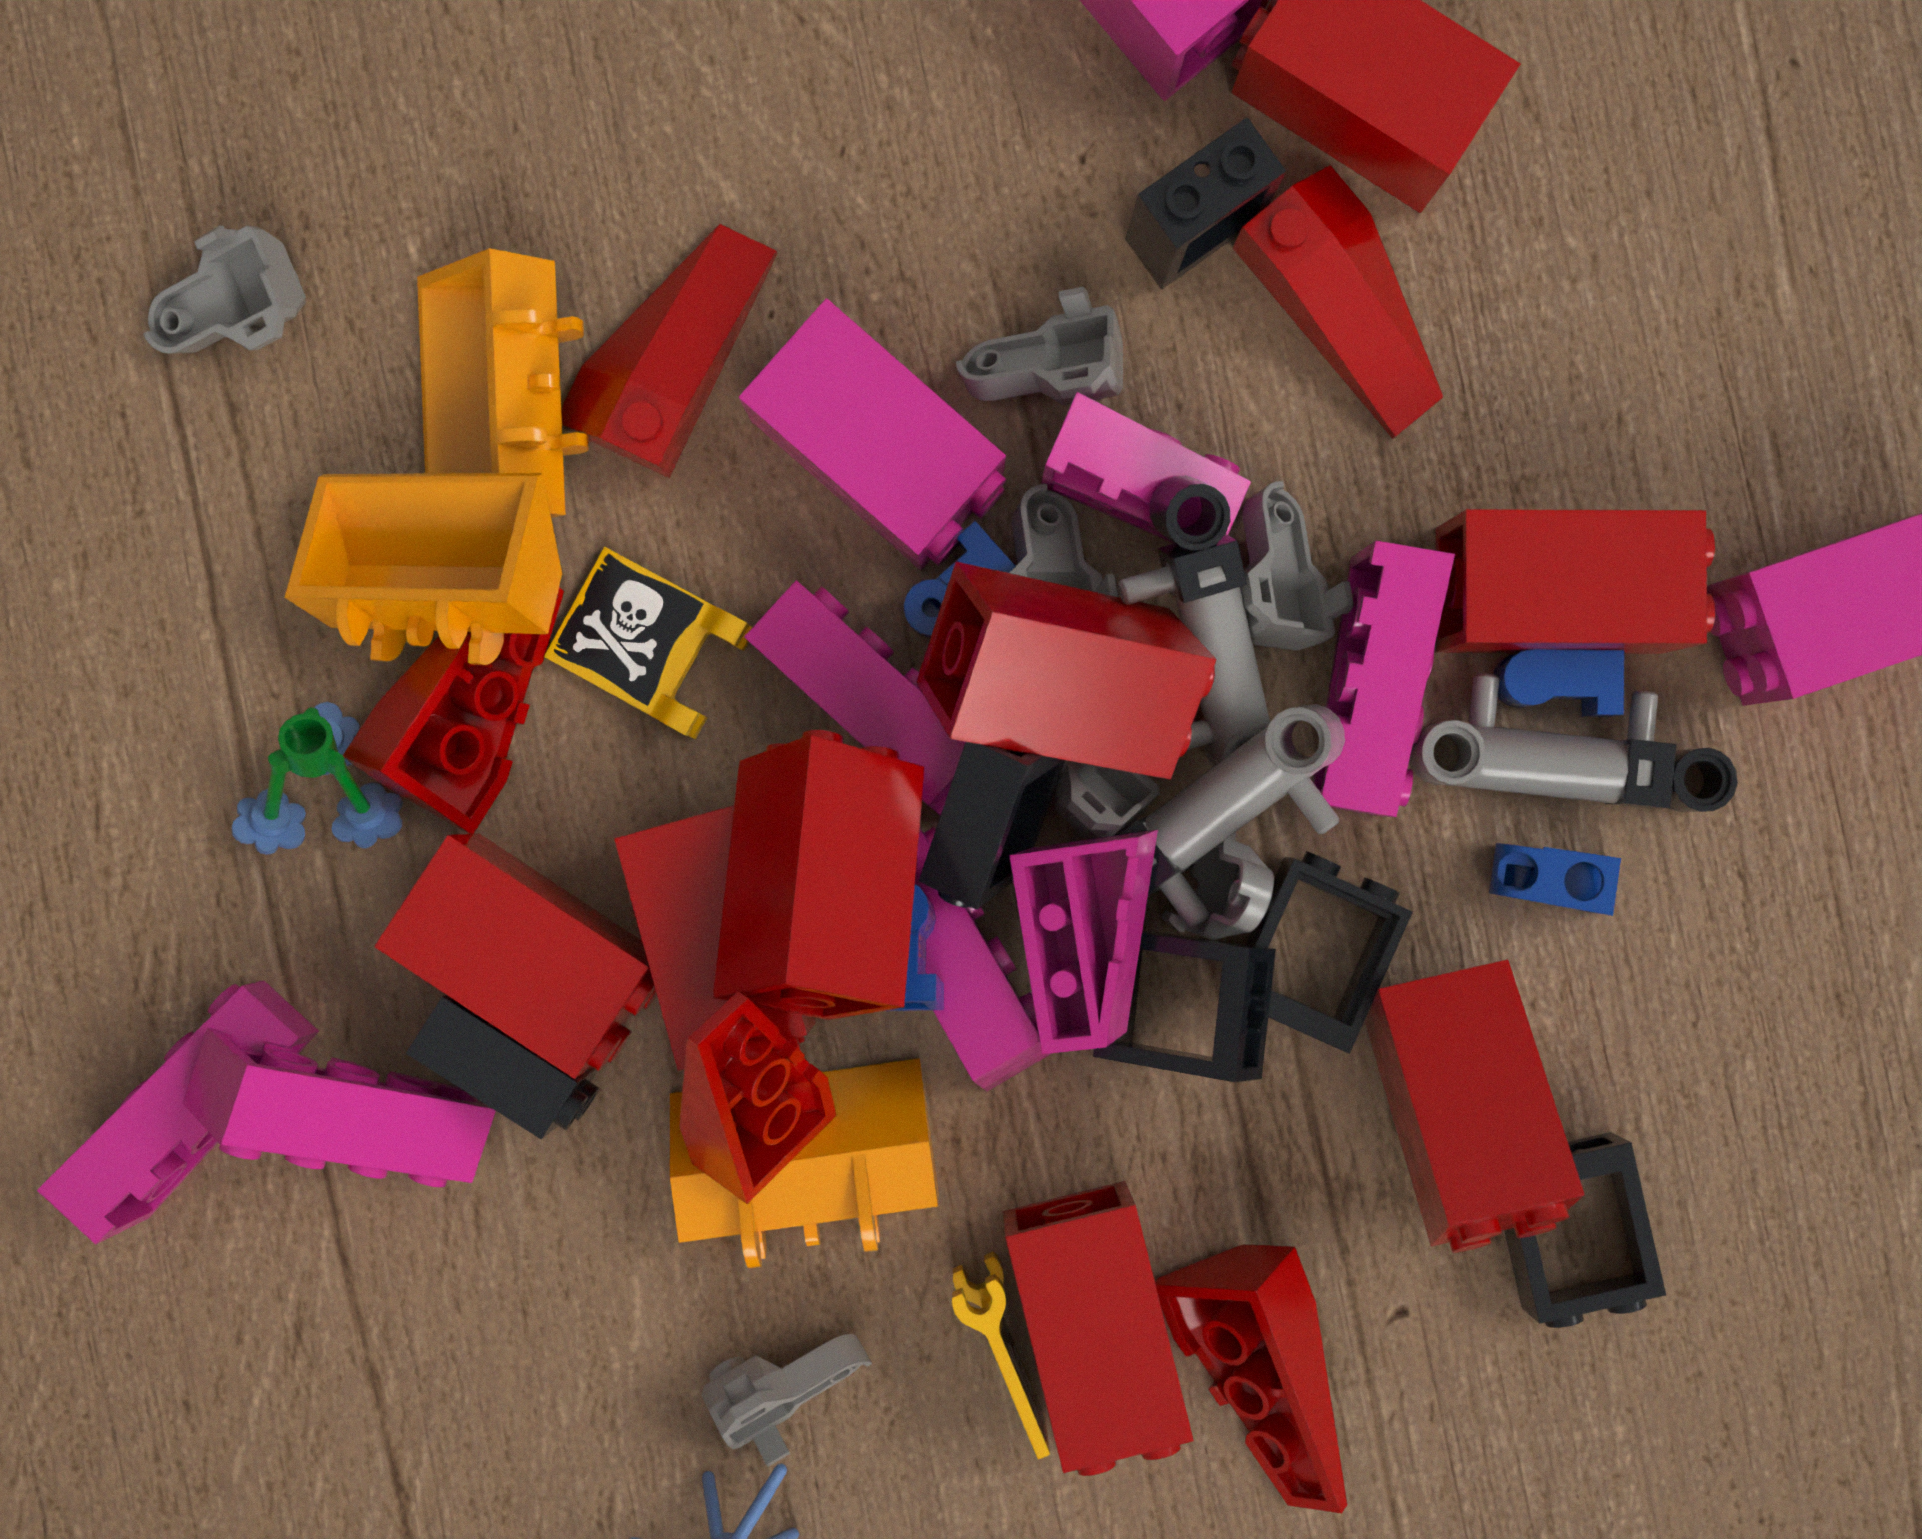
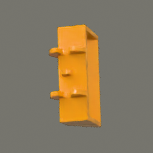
(495, 369)
(428, 559)
(859, 1166)

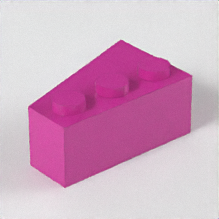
(1120, 464)
(1083, 934)

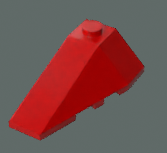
(1335, 281)
(663, 361)
(449, 727)
(748, 1099)
(1262, 1345)

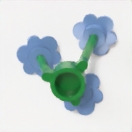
(314, 747)

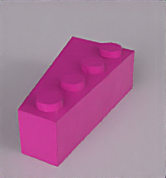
(1382, 674)
(857, 683)
(982, 1011)
(335, 1113)
(153, 1137)

